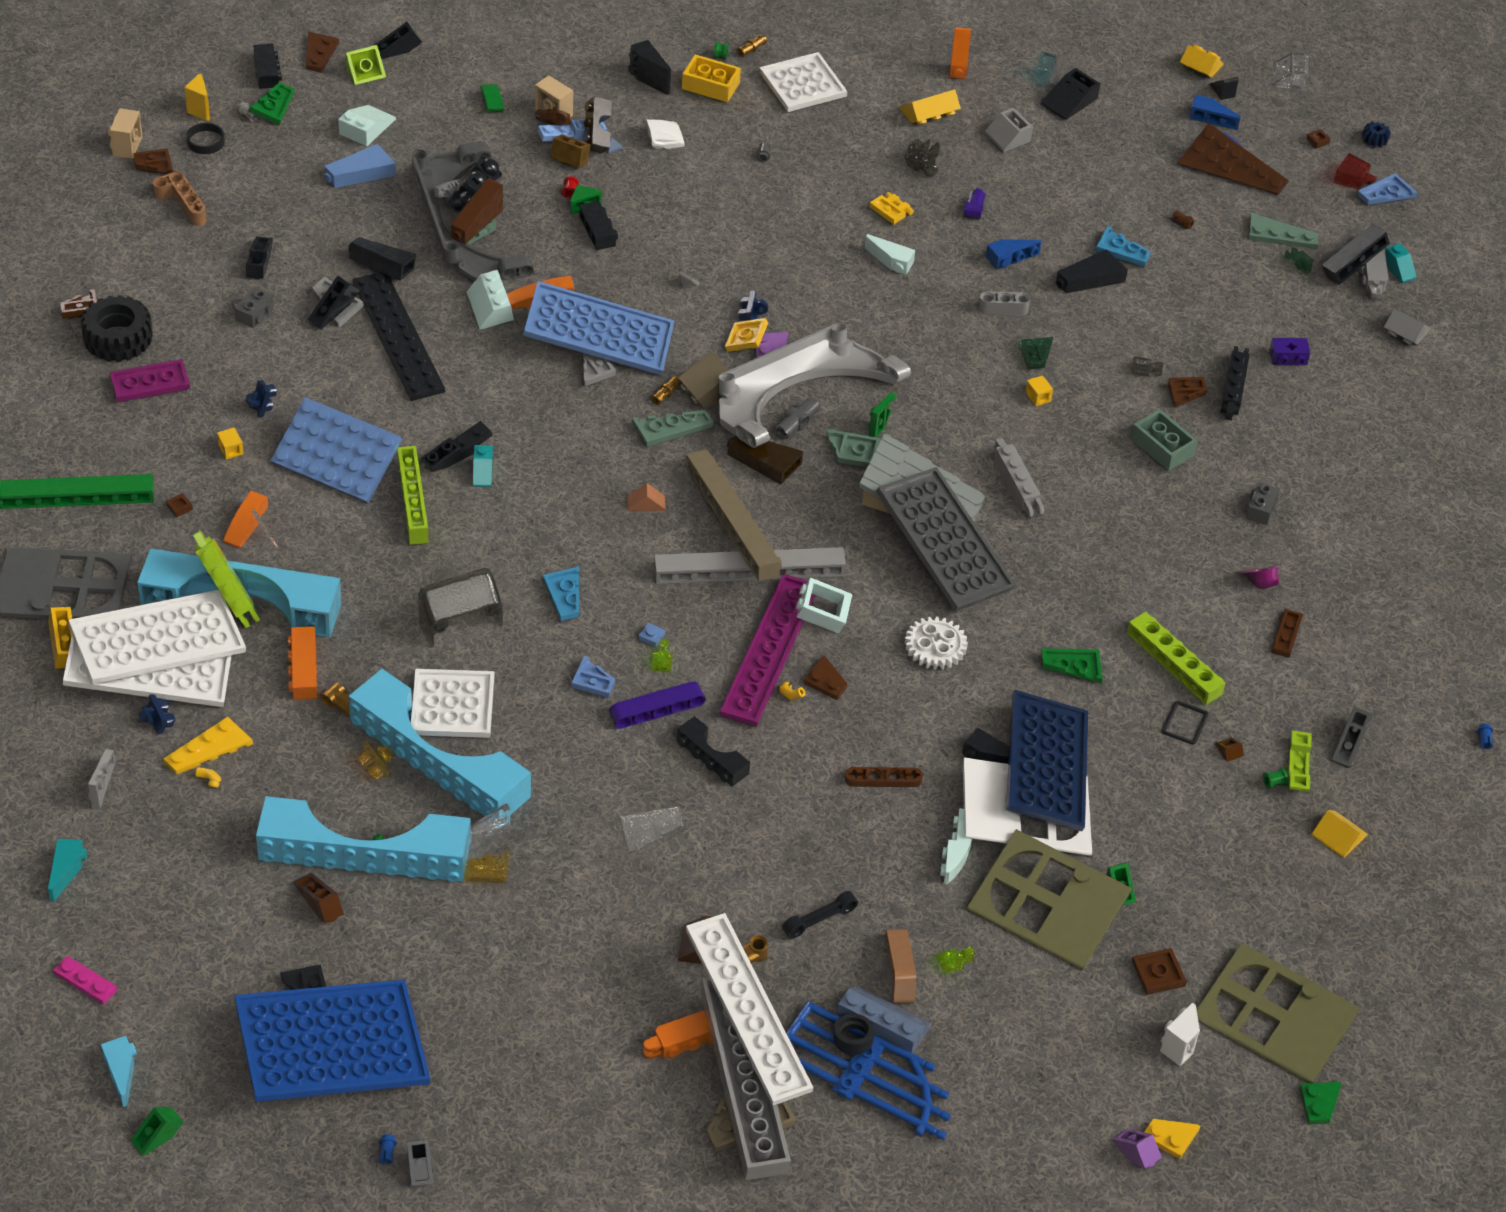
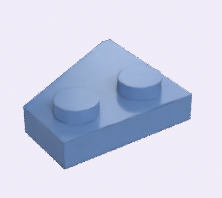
(593, 679)

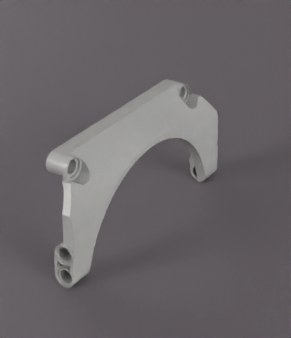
(814, 356)

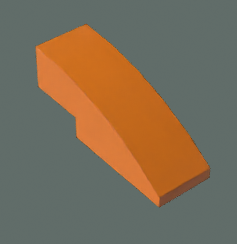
(244, 520)

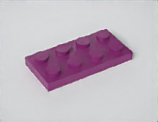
(149, 380)

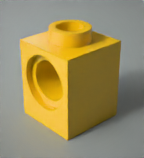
(1039, 390)
(230, 443)

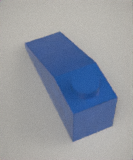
(1212, 112)

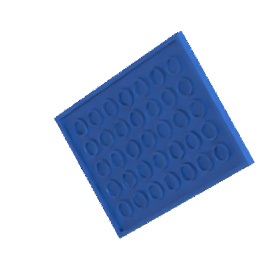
(330, 1040)

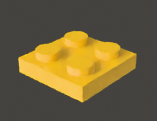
(746, 334)

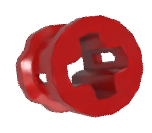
(569, 186)

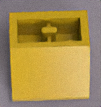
(1200, 61)

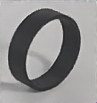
(205, 127)

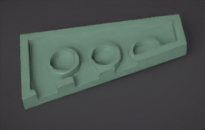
(1277, 232)

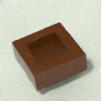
(1318, 138)
(179, 505)

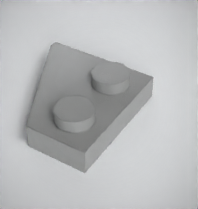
(596, 369)

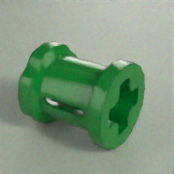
(1275, 778)

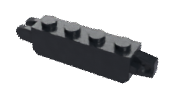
(1235, 382)

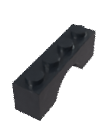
(728, 765)

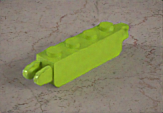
(224, 577)

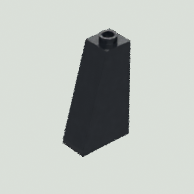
(382, 258)
(1092, 273)

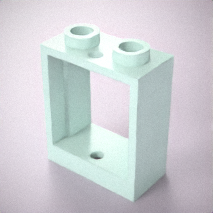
(819, 617)

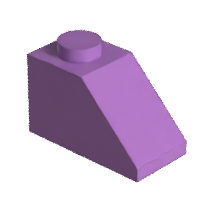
(1138, 1147)

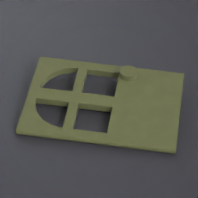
(1076, 916)
(1304, 1033)

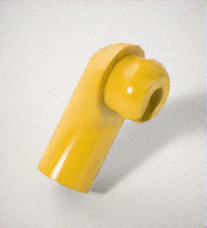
(791, 694)
(210, 774)

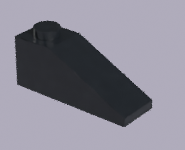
(398, 42)
(334, 301)
(985, 747)

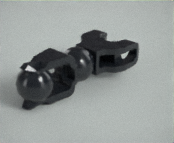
(476, 176)

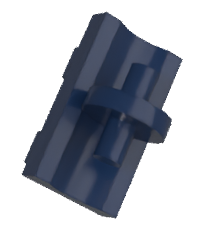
(752, 307)
(259, 399)
(155, 714)

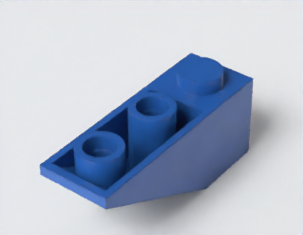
(1010, 251)

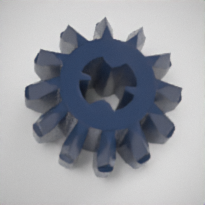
(1376, 134)

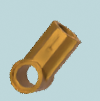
(336, 697)
(754, 954)

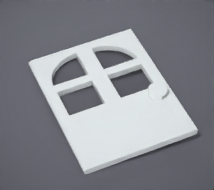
(987, 814)

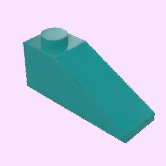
(66, 864)

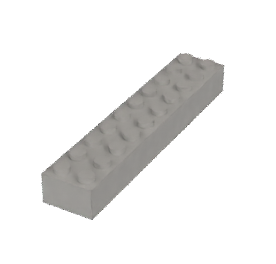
(752, 1116)

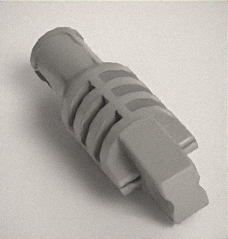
(447, 189)

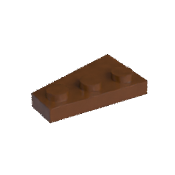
(319, 51)

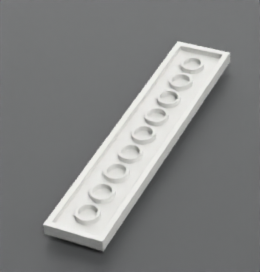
(749, 1009)

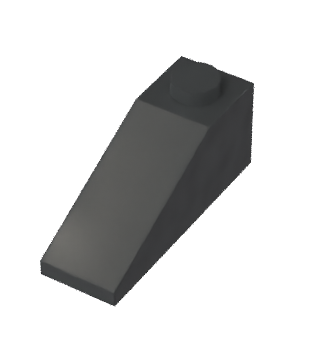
(1352, 737)

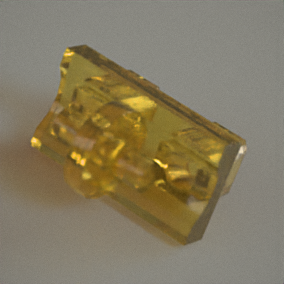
(379, 767)

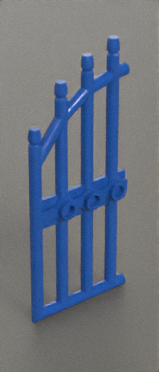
(859, 1067)

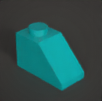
(1400, 263)
(482, 466)

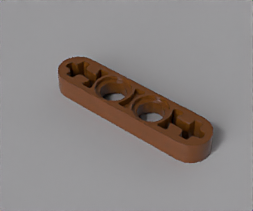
(883, 774)

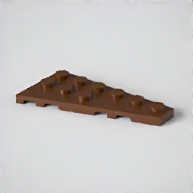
(1225, 158)

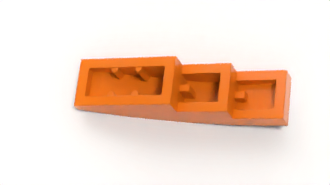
(523, 296)

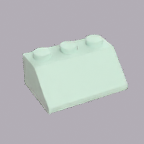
(489, 300)

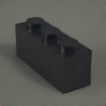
(267, 66)
(598, 225)

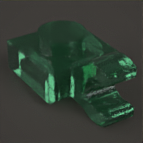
(1302, 260)

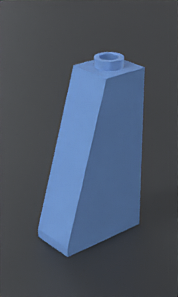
(360, 167)

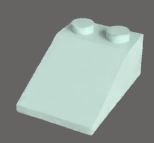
(364, 124)

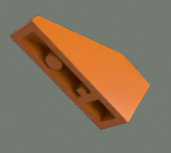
(960, 53)

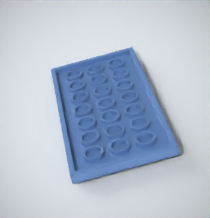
(599, 328)

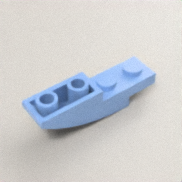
(574, 130)

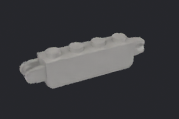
(1375, 275)
(1017, 478)

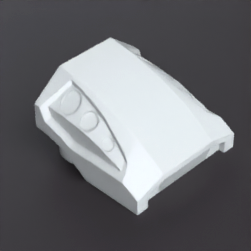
(664, 134)

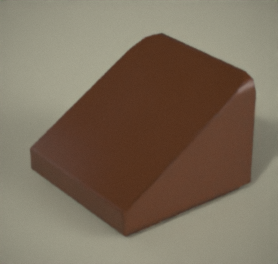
(1230, 749)

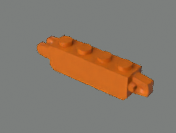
(678, 1036)

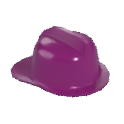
(1263, 577)

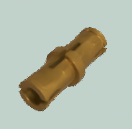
(751, 45)
(660, 396)

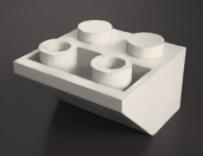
(1181, 1035)

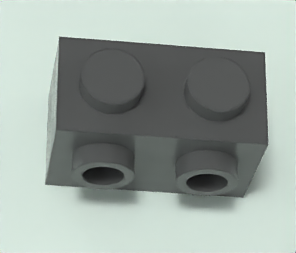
(254, 307)
(1262, 503)

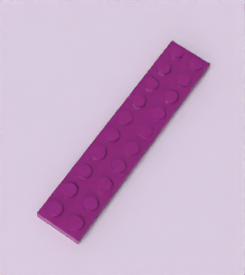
(766, 655)

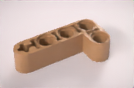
(177, 185)
(901, 965)

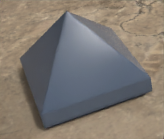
(614, 146)

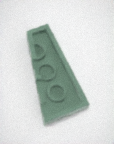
(663, 429)

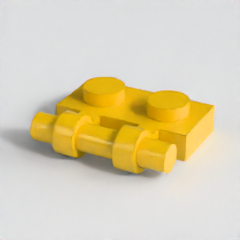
(891, 207)

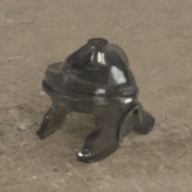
(922, 158)

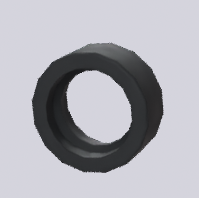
(853, 1021)

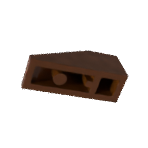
(319, 897)

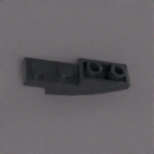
(456, 450)

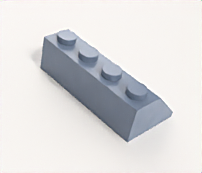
(887, 1019)

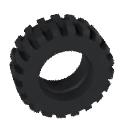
(113, 313)

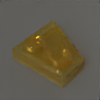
(488, 868)

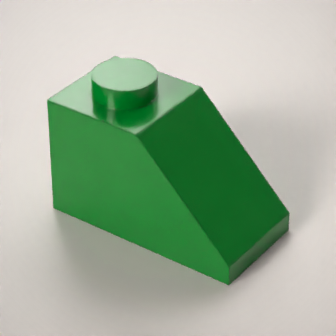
(156, 1129)

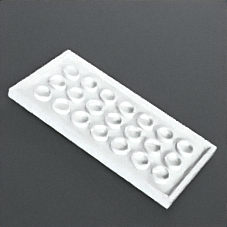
(156, 636)
(191, 683)

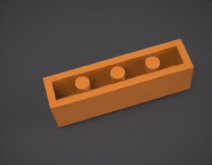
(303, 663)

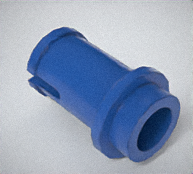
(1485, 731)
(387, 1148)

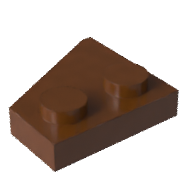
(154, 161)

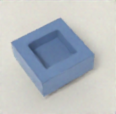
(651, 634)

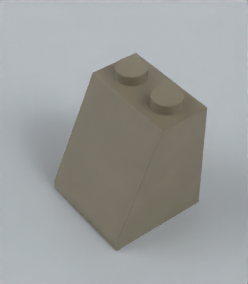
(703, 380)

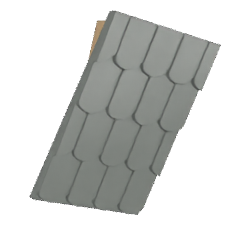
(896, 461)

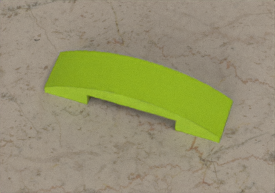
(1299, 761)

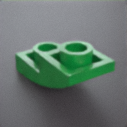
(492, 98)

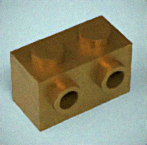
(570, 151)

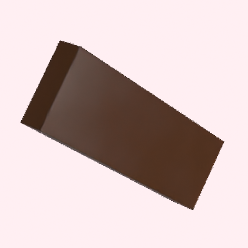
(1287, 633)

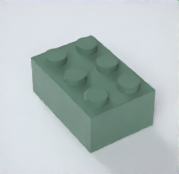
(1164, 440)

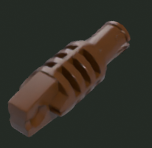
(553, 116)

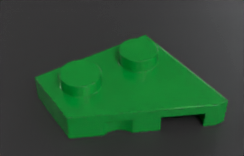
(1319, 1101)

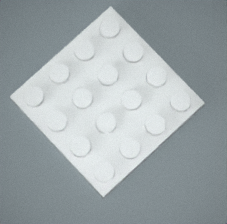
(803, 82)
(452, 703)

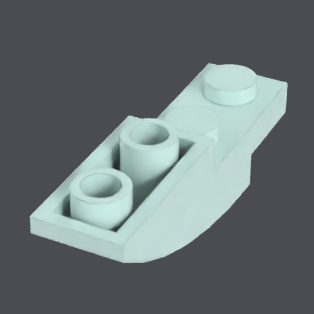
(956, 850)

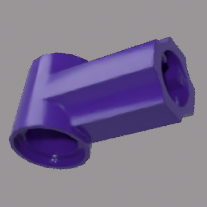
(974, 206)

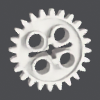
(936, 643)

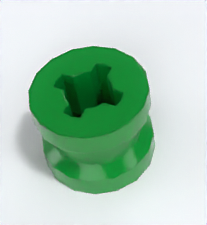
(721, 50)

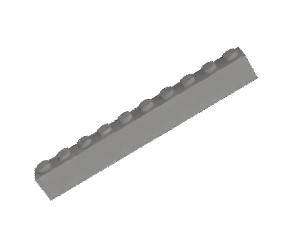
(733, 567)

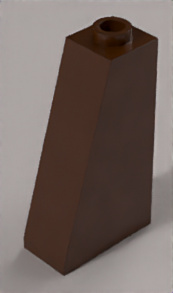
(478, 212)

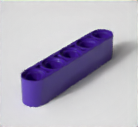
(657, 704)

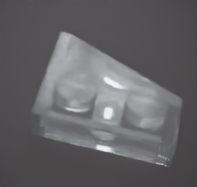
(492, 825)

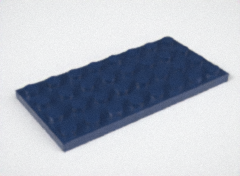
(1047, 761)

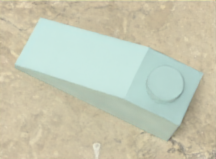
(890, 254)

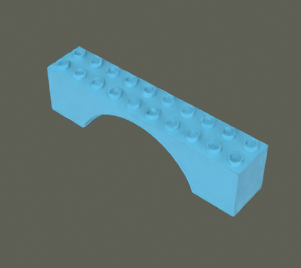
(301, 596)
(483, 782)
(431, 850)

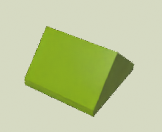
(364, 65)

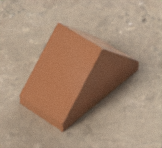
(646, 499)

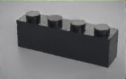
(1356, 254)

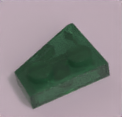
(1036, 351)

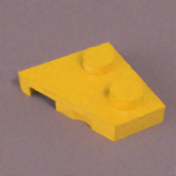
(1173, 1136)

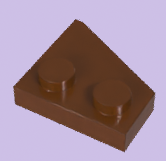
(77, 305)
(1186, 389)
(826, 679)

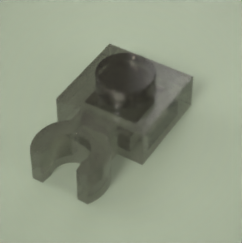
(1144, 366)

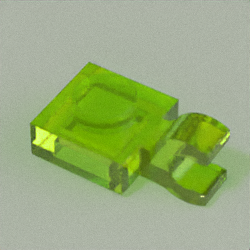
(662, 660)
(952, 961)

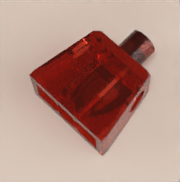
(1354, 173)

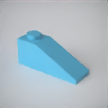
(120, 1064)

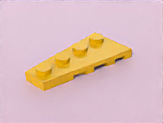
(215, 741)

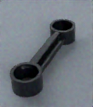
(796, 926)

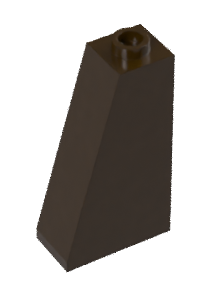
(768, 459)

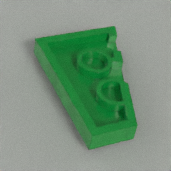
(274, 104)
(1074, 662)

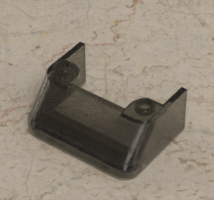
(456, 598)

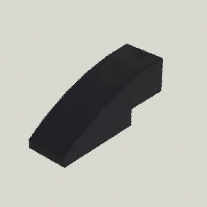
(259, 257)

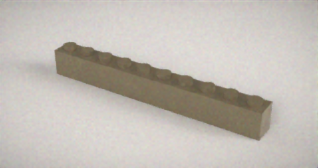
(733, 515)

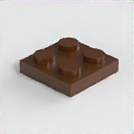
(1159, 971)

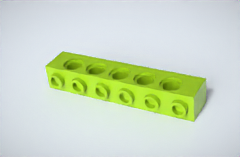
(412, 495)
(1176, 658)

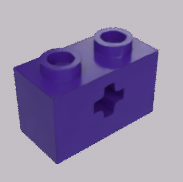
(1289, 351)

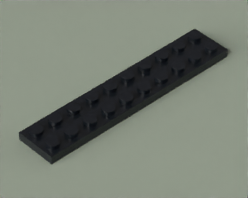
(399, 336)

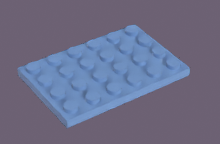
(336, 450)

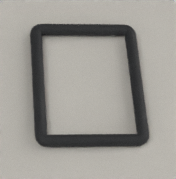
(1171, 715)

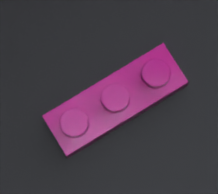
(85, 980)

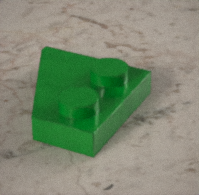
(880, 415)

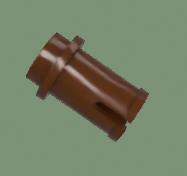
(1182, 219)

